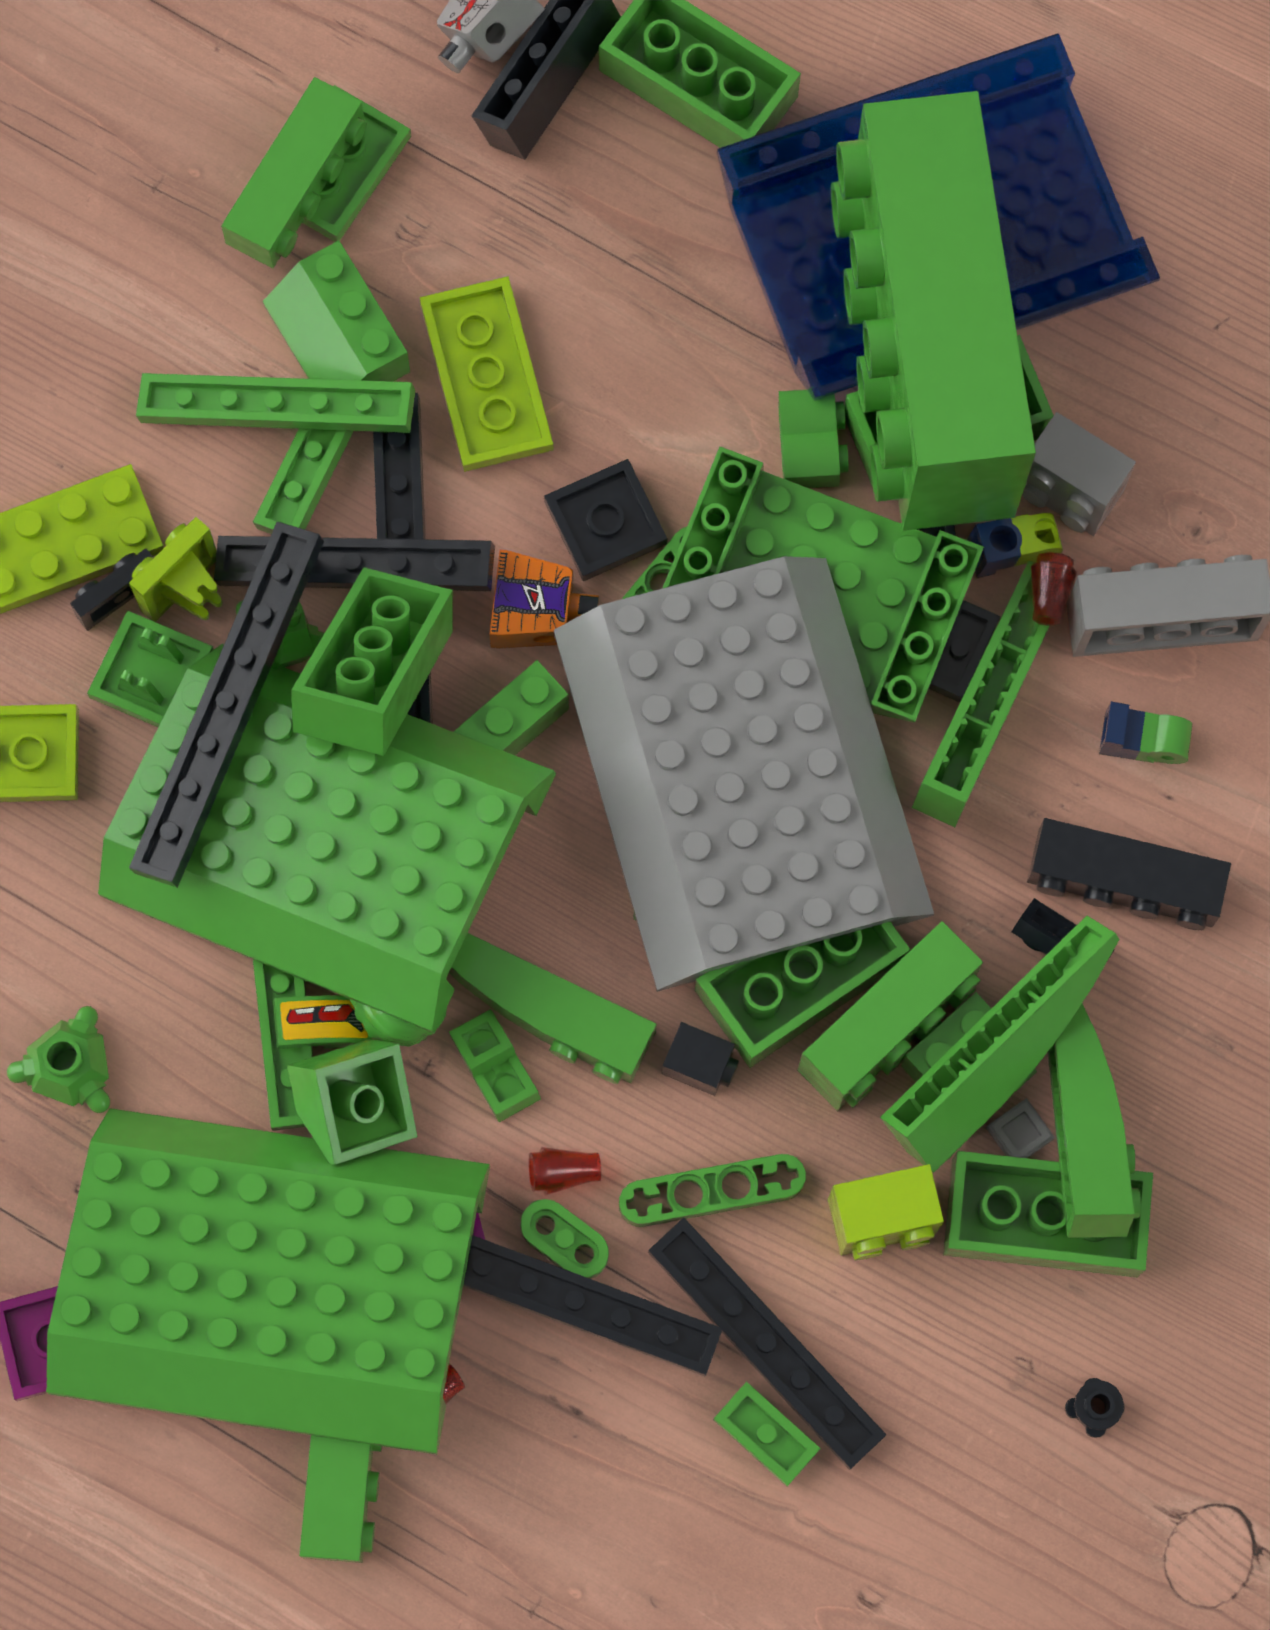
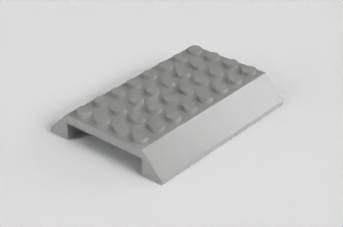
(740, 767)

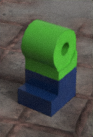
(1145, 735)

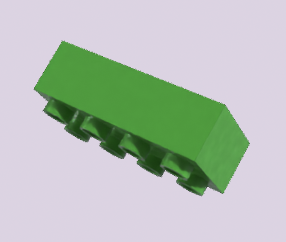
(933, 312)

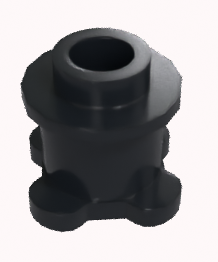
(1080, 1406)

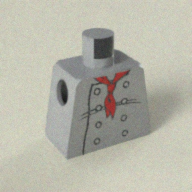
(483, 28)

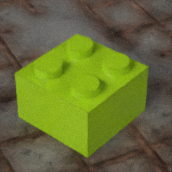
(885, 1212)

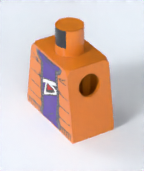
(533, 601)

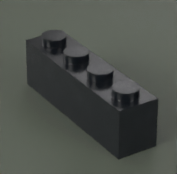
(543, 73)
(1128, 874)

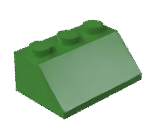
(335, 321)

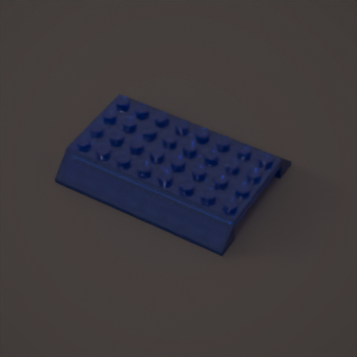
(1051, 194)

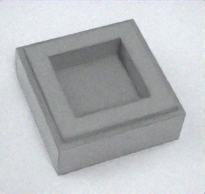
(1020, 1131)

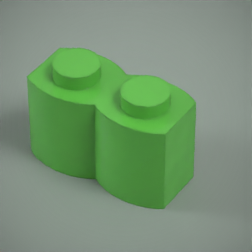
(811, 439)

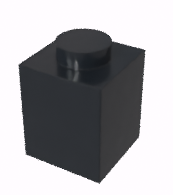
(700, 1059)

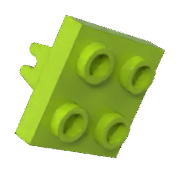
(178, 574)

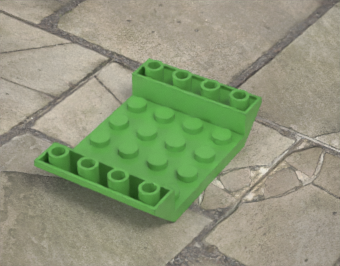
(891, 583)

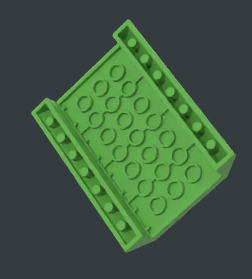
(330, 853)
(263, 1280)

